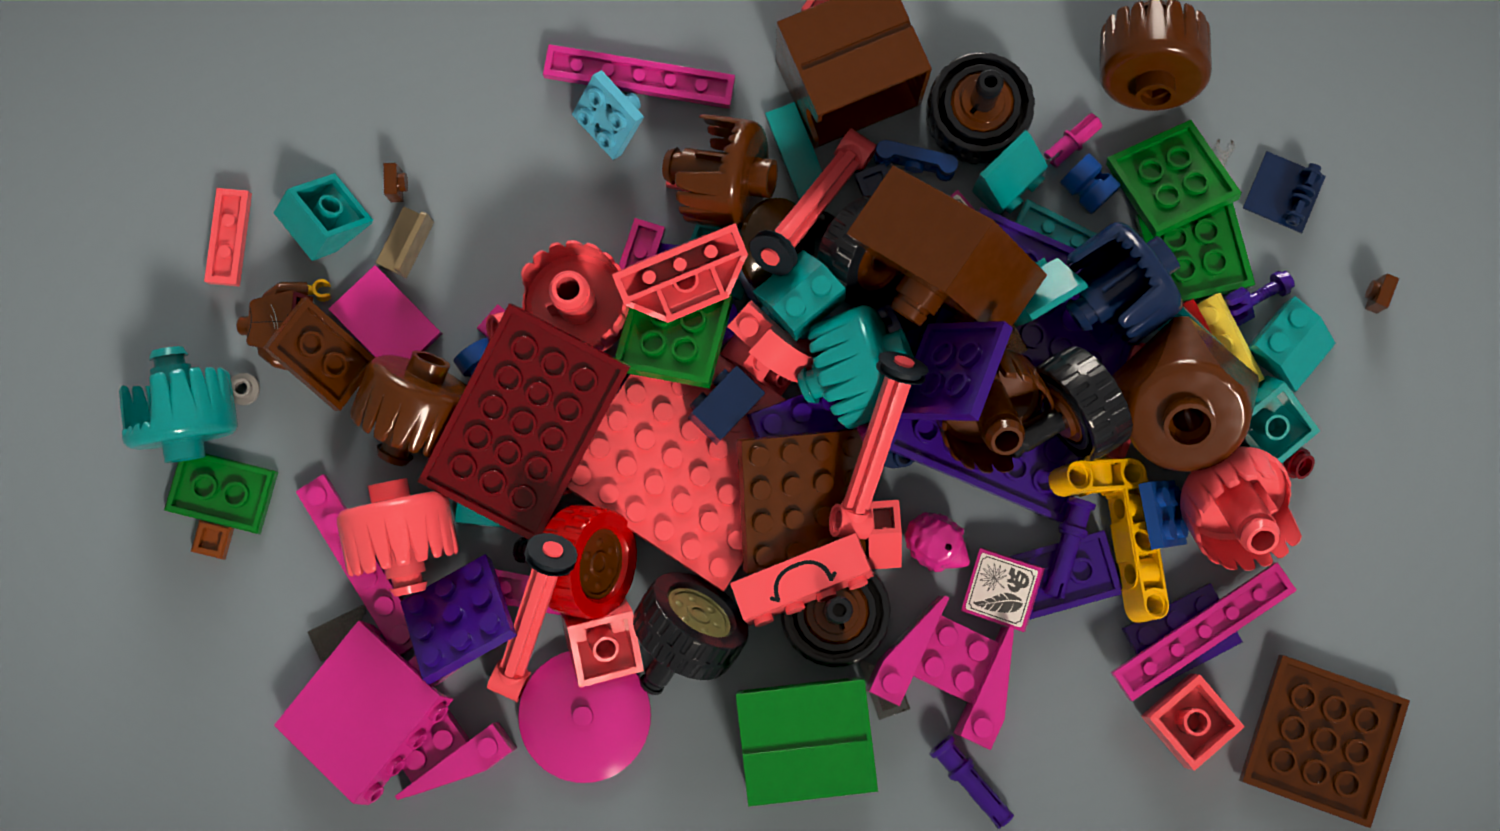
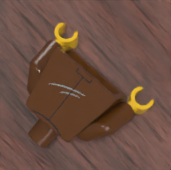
(272, 309)

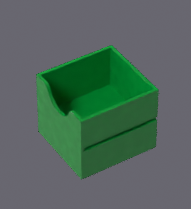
(806, 741)

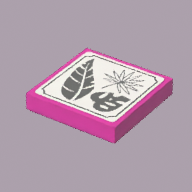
(1002, 589)

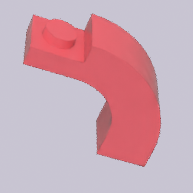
(772, 343)

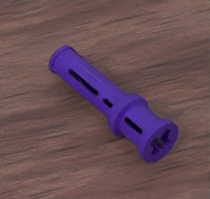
(1072, 531)
(962, 770)

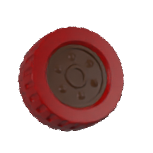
(603, 562)

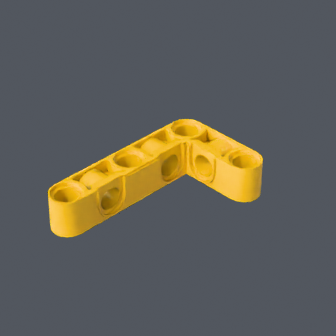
(1139, 566)

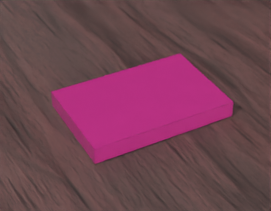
(384, 317)

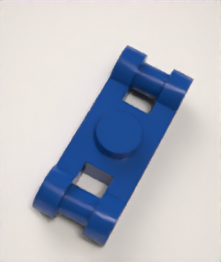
(916, 159)

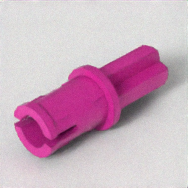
(1073, 139)

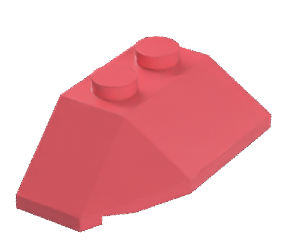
(684, 276)

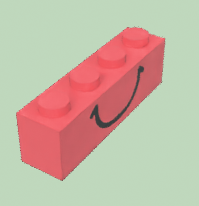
(802, 580)

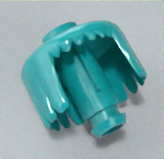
(849, 364)
(180, 407)

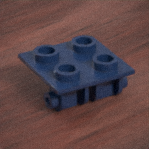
(1284, 191)

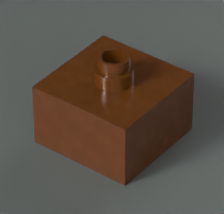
(944, 254)

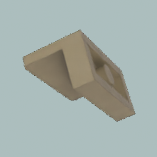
(405, 242)

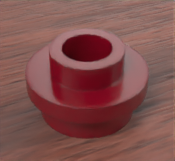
(1299, 464)

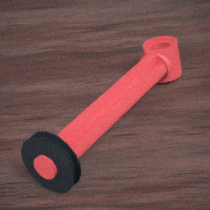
(776, 249)
(854, 512)
(549, 558)

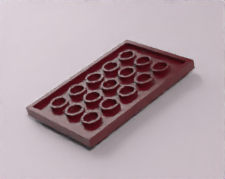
(523, 422)

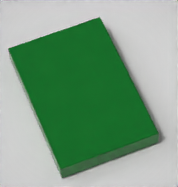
(222, 492)

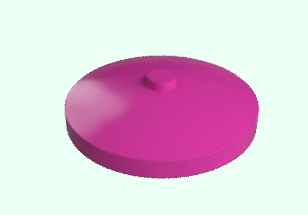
(586, 729)

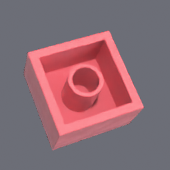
(1192, 721)

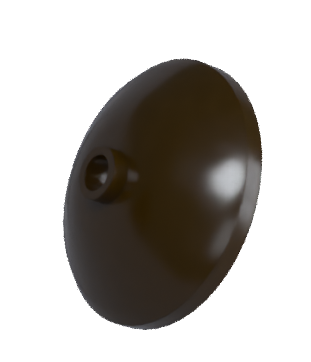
(767, 216)

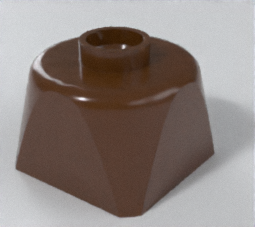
(1187, 398)

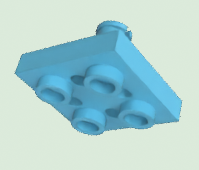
(608, 114)

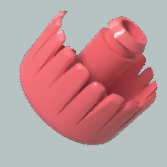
(576, 292)
(1241, 510)
(398, 532)

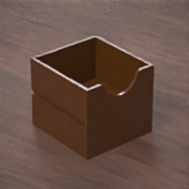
(851, 65)

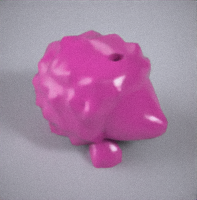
(936, 542)

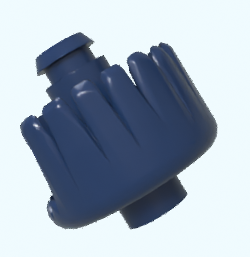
(1128, 285)

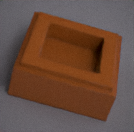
(212, 539)

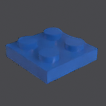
(1163, 514)

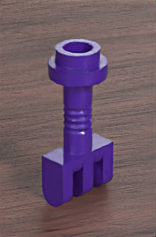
(1242, 301)

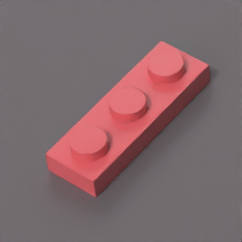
(228, 237)

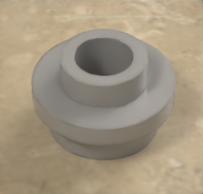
(252, 392)

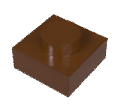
(394, 182)
(1380, 293)

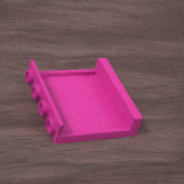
(362, 714)

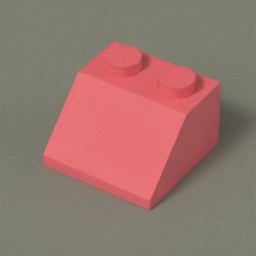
(603, 646)

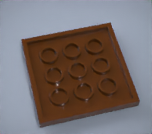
(790, 491)
(1324, 740)

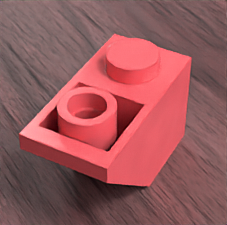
(738, 354)
(886, 535)

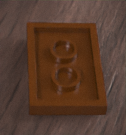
(319, 354)

